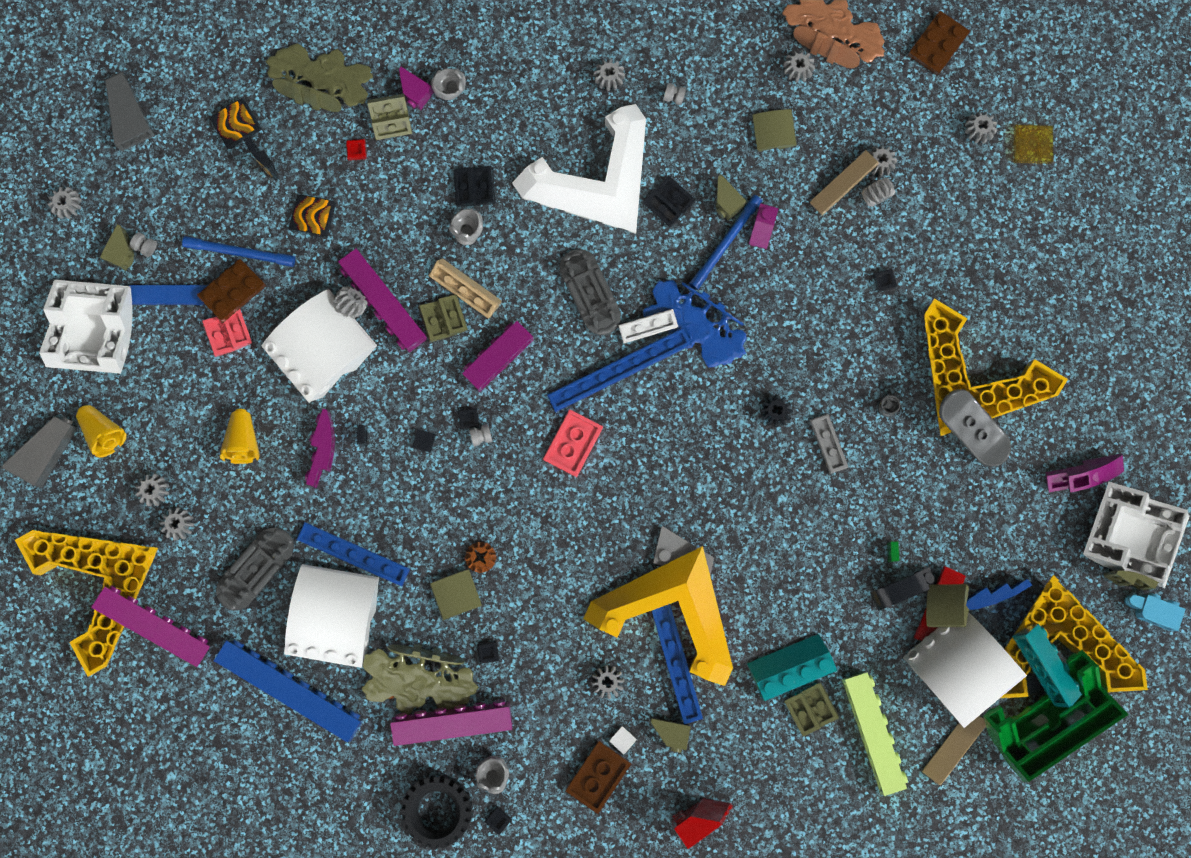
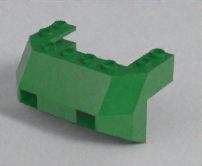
(1050, 733)

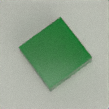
(893, 551)

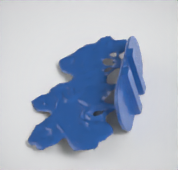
(715, 349)

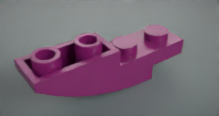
(324, 440)
(1085, 476)

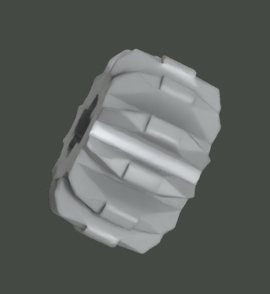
(607, 69)
(802, 72)
(979, 120)
(888, 160)
(878, 192)
(64, 210)
(350, 302)
(146, 487)
(183, 526)
(612, 677)

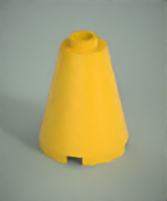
(99, 431)
(240, 439)

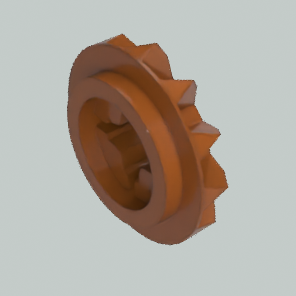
(490, 557)

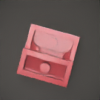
(228, 335)

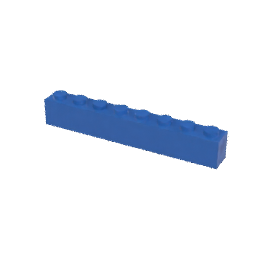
(288, 690)

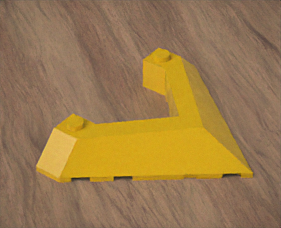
(949, 370)
(119, 565)
(683, 581)
(1077, 629)

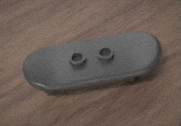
(590, 291)
(975, 428)
(254, 568)

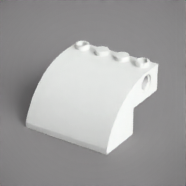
(87, 326)
(318, 345)
(1136, 533)
(331, 615)
(964, 668)

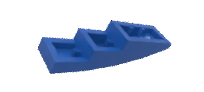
(984, 597)

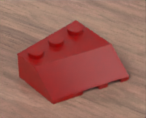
(700, 820)

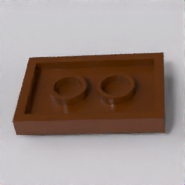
(938, 43)
(231, 290)
(598, 777)

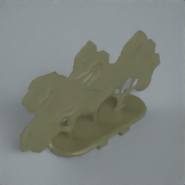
(325, 73)
(412, 682)

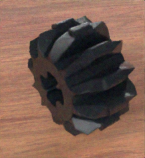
(777, 404)

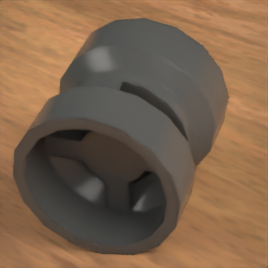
(890, 402)

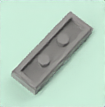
(828, 444)

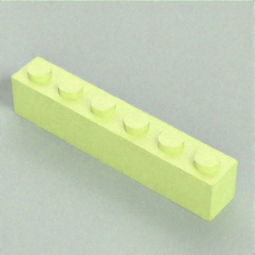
(874, 733)

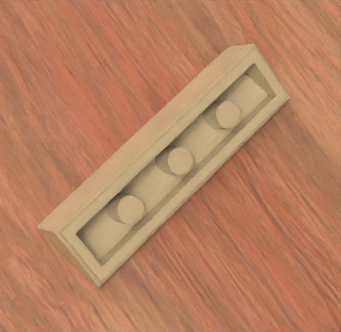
(844, 182)
(465, 288)
(953, 750)

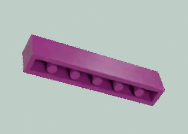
(382, 300)
(150, 626)
(451, 723)

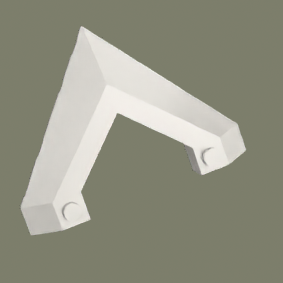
(608, 202)

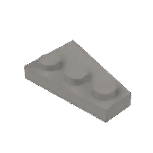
(672, 547)

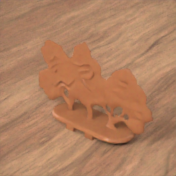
(834, 21)

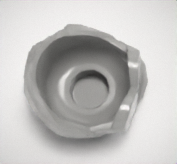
(448, 83)
(466, 226)
(492, 774)

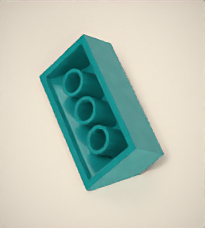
(1047, 666)
(791, 667)

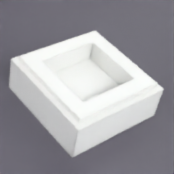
(623, 740)

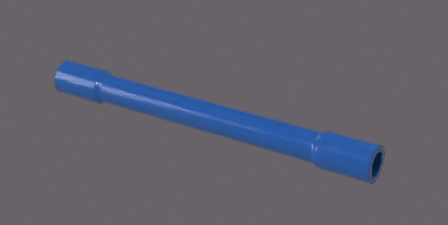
(199, 244)
(702, 274)

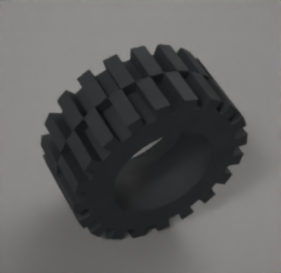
(416, 828)

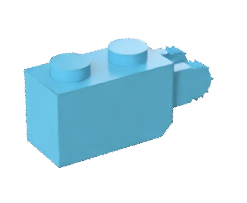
(1156, 611)

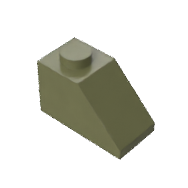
(728, 200)
(118, 250)
(673, 734)

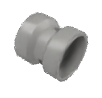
(670, 93)
(141, 243)
(480, 435)

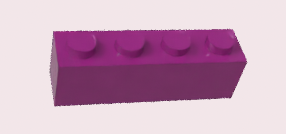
(497, 356)

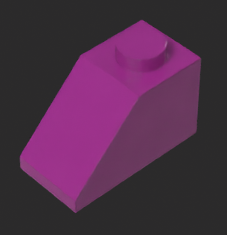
(415, 90)
(763, 226)

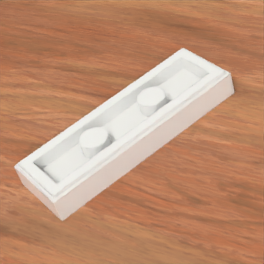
(648, 326)

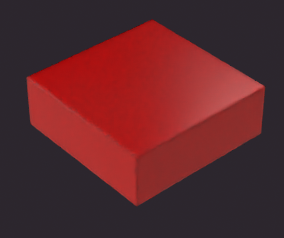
(356, 149)

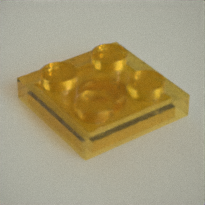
(1033, 144)

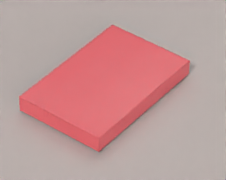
(573, 443)

